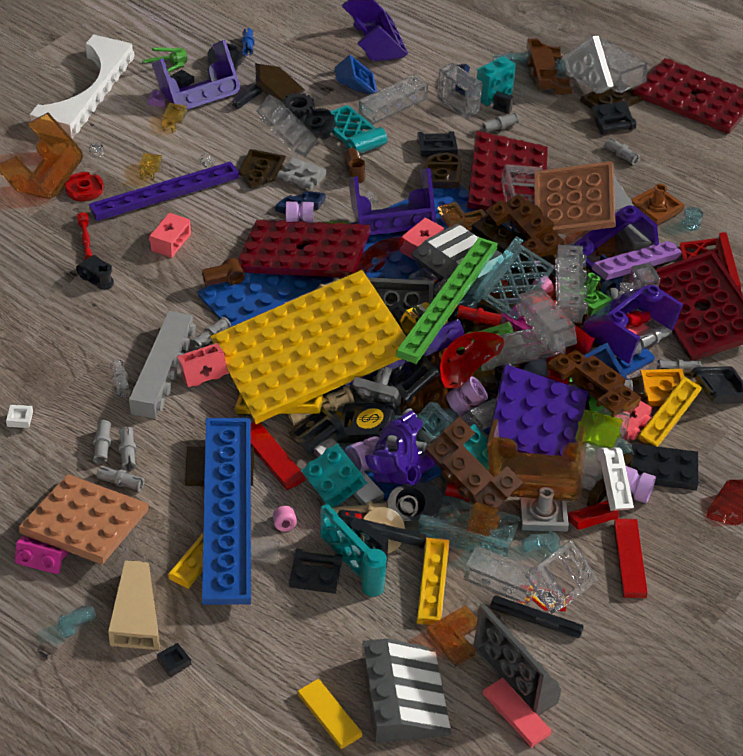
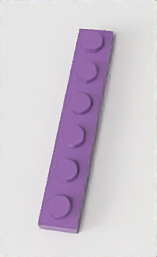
(622, 264)

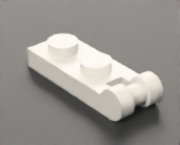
(615, 478)

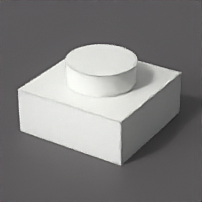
(19, 416)

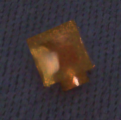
(483, 519)

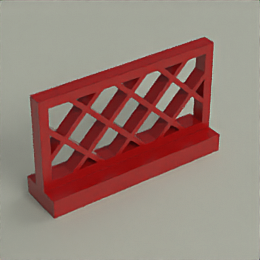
(722, 250)

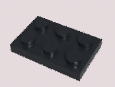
(671, 466)

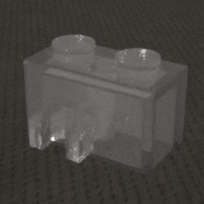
(640, 276)

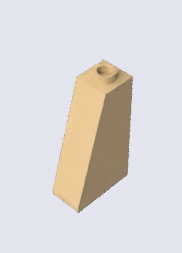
(134, 611)

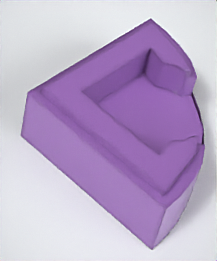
(157, 99)

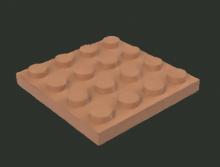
(577, 197)
(84, 519)

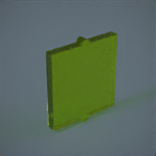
(600, 429)

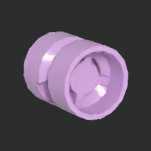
(298, 212)
(467, 396)
(358, 450)
(640, 485)

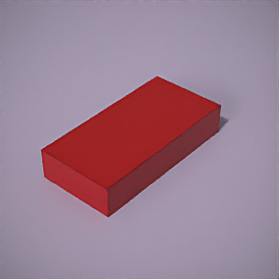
(592, 515)

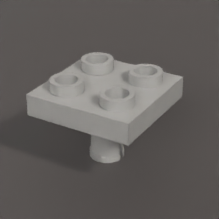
(377, 390)
(543, 513)

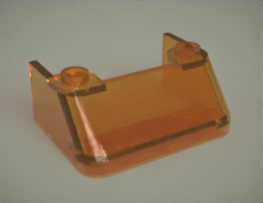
(59, 161)
(560, 473)

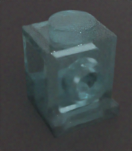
(429, 417)

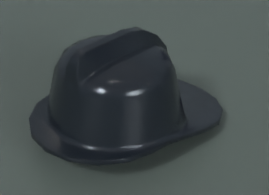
(415, 500)

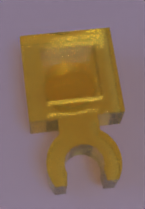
(174, 114)
(149, 164)

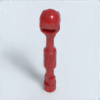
(83, 221)

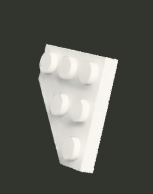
(589, 65)

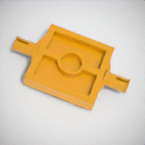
(660, 384)

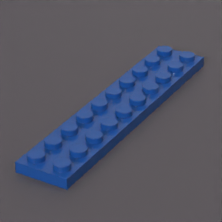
(227, 512)

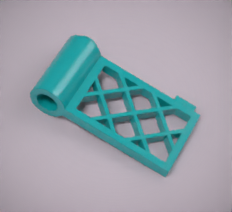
(360, 140)
(367, 564)

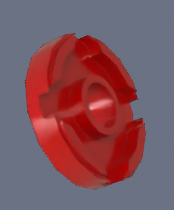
(93, 188)

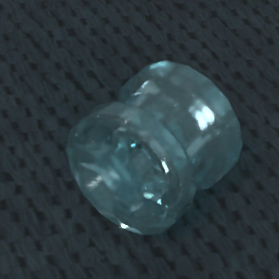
(692, 218)

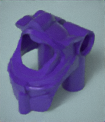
(407, 462)

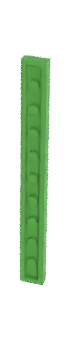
(446, 301)

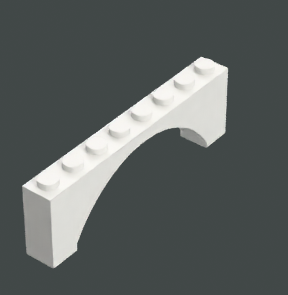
(111, 59)

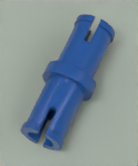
(247, 41)

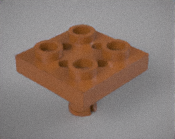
(660, 201)

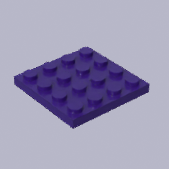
(537, 411)

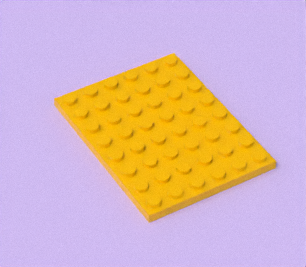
(310, 346)

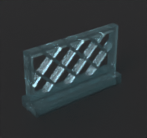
(503, 266)
(465, 540)

